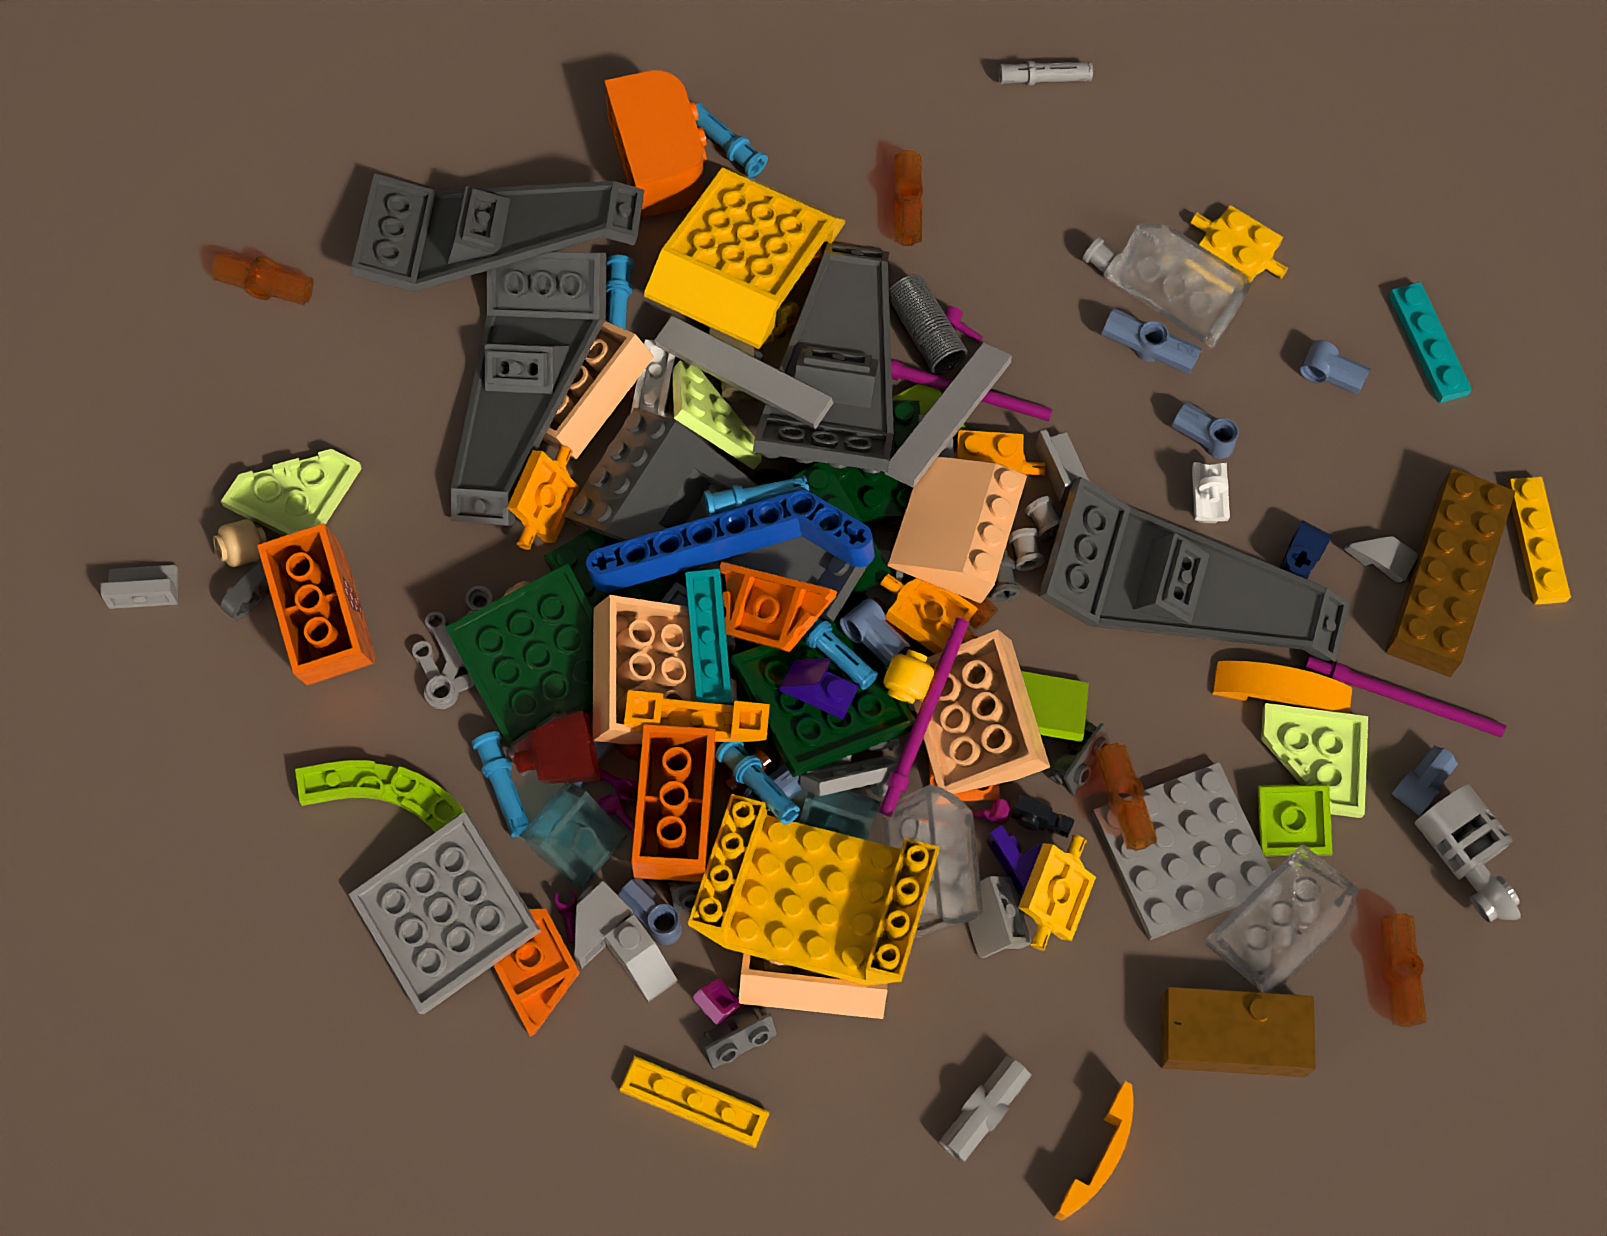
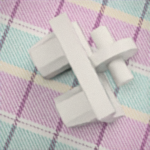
(1210, 492)

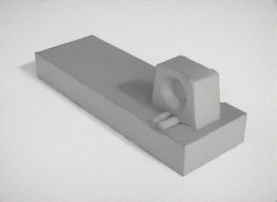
(851, 776)

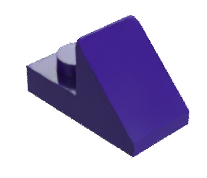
(812, 684)
(1016, 865)

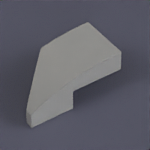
(1387, 554)

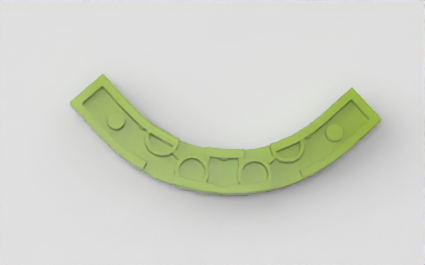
(378, 782)

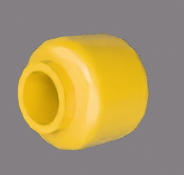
(908, 677)

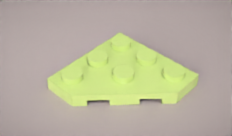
(709, 415)
(293, 492)
(1321, 750)

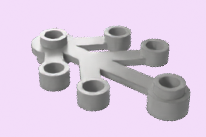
(447, 679)

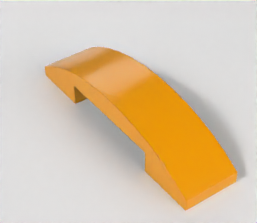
(1281, 685)
(731, 723)
(1119, 1115)

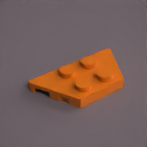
(770, 606)
(538, 973)

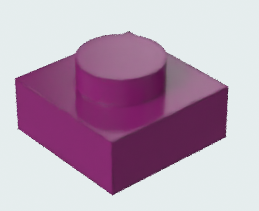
(717, 1001)

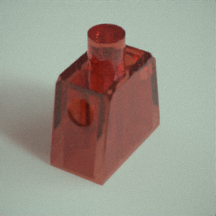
(562, 751)

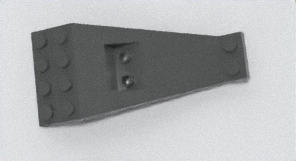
(433, 237)
(536, 314)
(846, 354)
(658, 481)
(1125, 566)

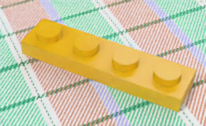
(1538, 541)

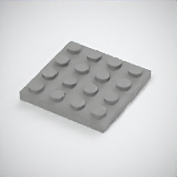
(1202, 853)
(444, 913)

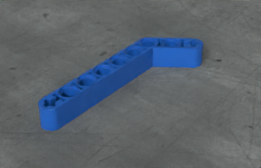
(850, 540)

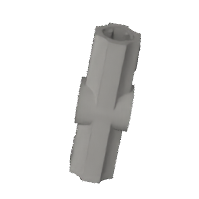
(985, 1109)

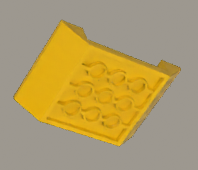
(739, 255)
(812, 896)

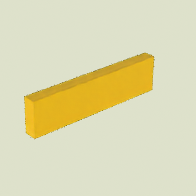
(694, 1102)

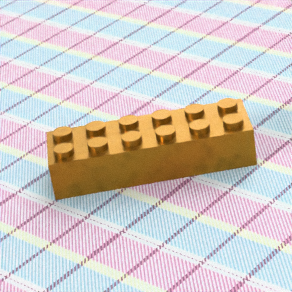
(1451, 572)

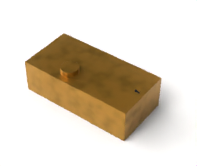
(1237, 1032)

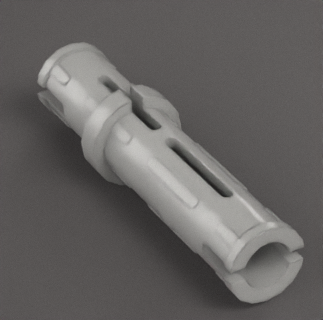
(1045, 72)

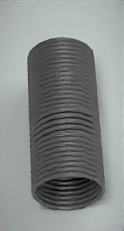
(927, 324)

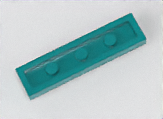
(1430, 342)
(708, 637)

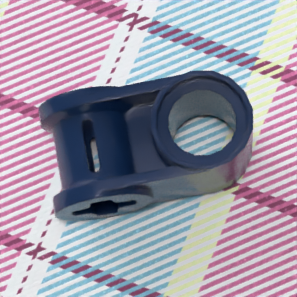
(1305, 549)

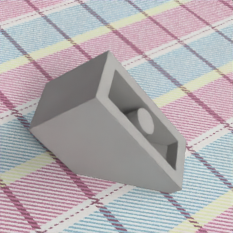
(596, 915)
(640, 958)

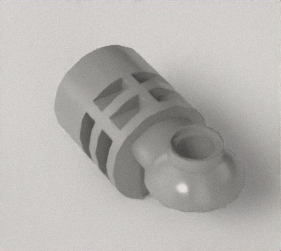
(1474, 849)

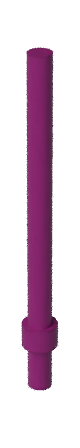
(900, 371)
(1342, 673)
(898, 780)

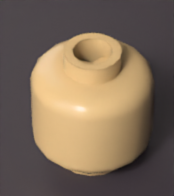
(238, 542)

